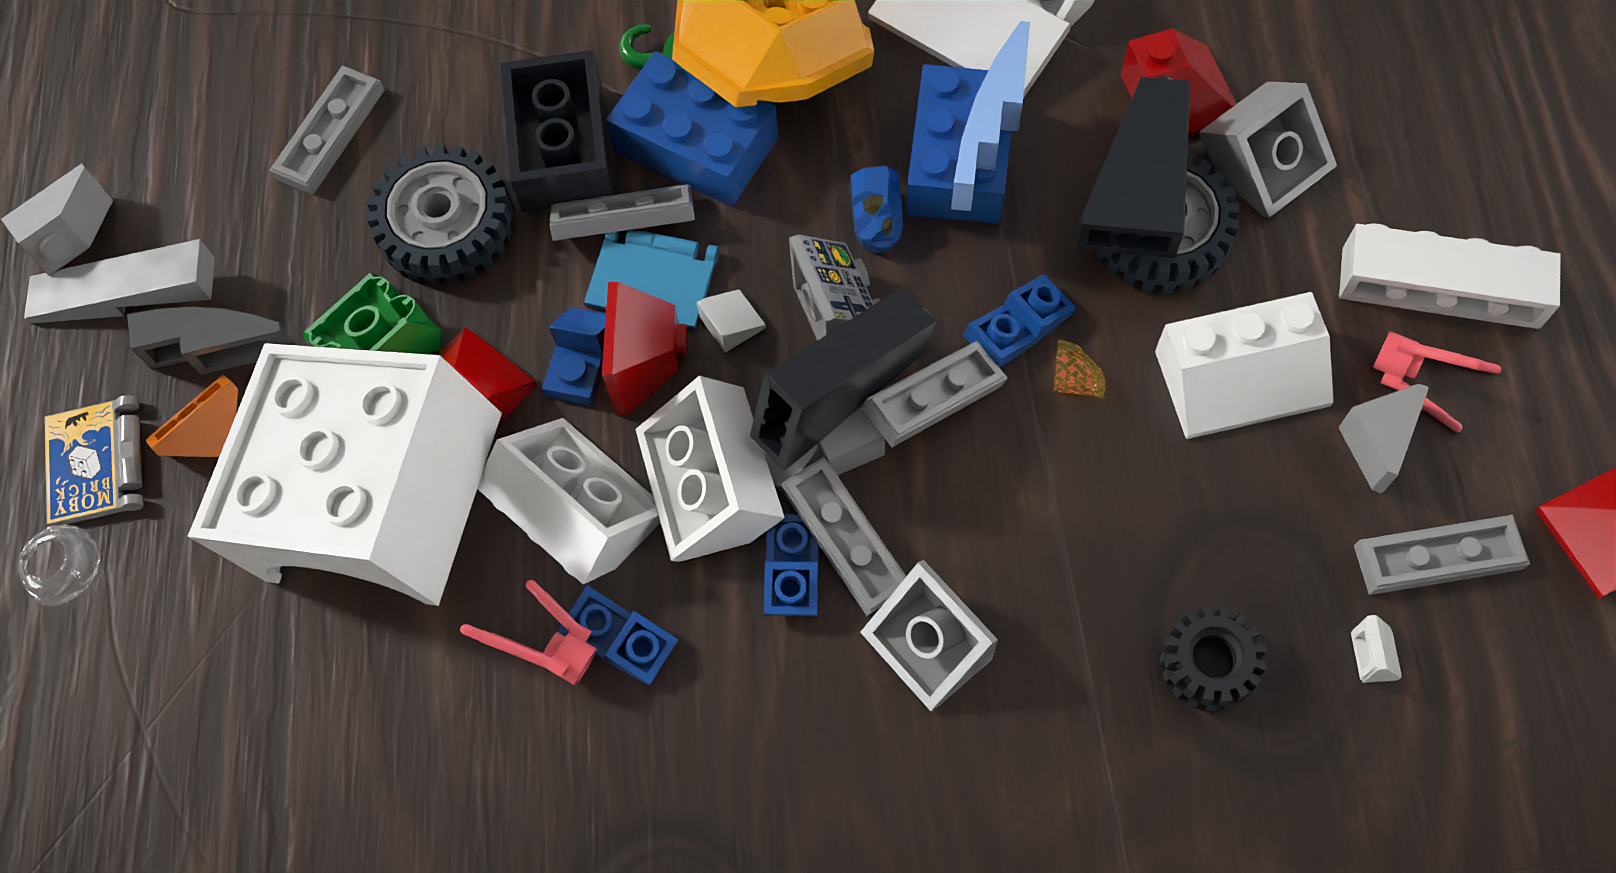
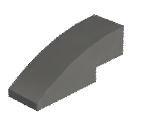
(202, 336)

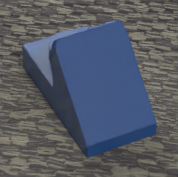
(577, 357)

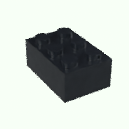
(556, 130)

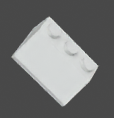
(1247, 365)
(708, 471)
(569, 498)

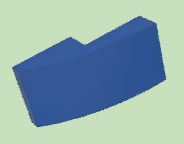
(1022, 321)
(791, 569)
(621, 636)

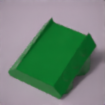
(375, 320)

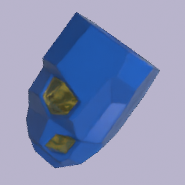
(876, 208)

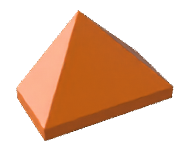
(201, 425)

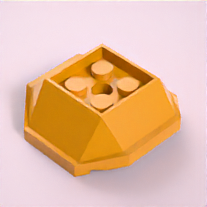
(770, 47)

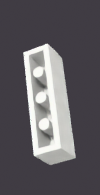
(1450, 275)

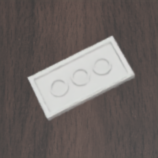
(972, 30)

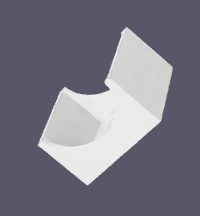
(349, 467)

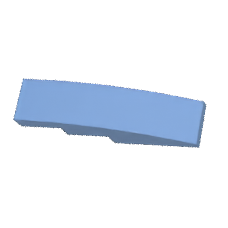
(994, 109)

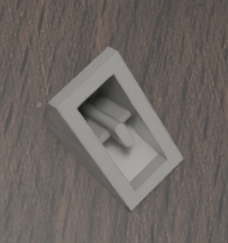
(1381, 433)

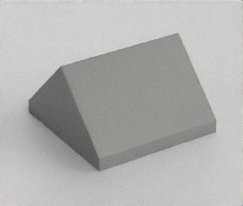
(930, 636)

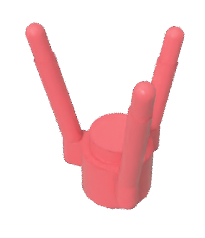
(1404, 358)
(564, 655)

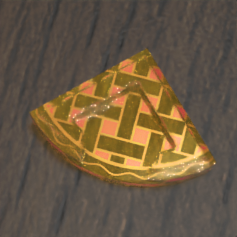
(1076, 372)

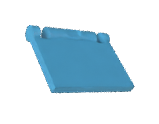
(655, 266)

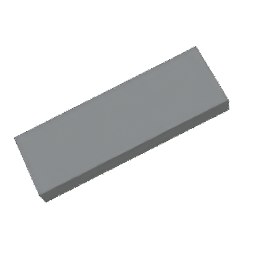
(327, 130)
(621, 212)
(933, 393)
(844, 534)
(1441, 554)

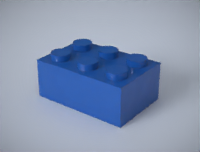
(940, 122)
(691, 131)

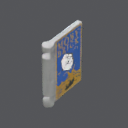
(91, 461)

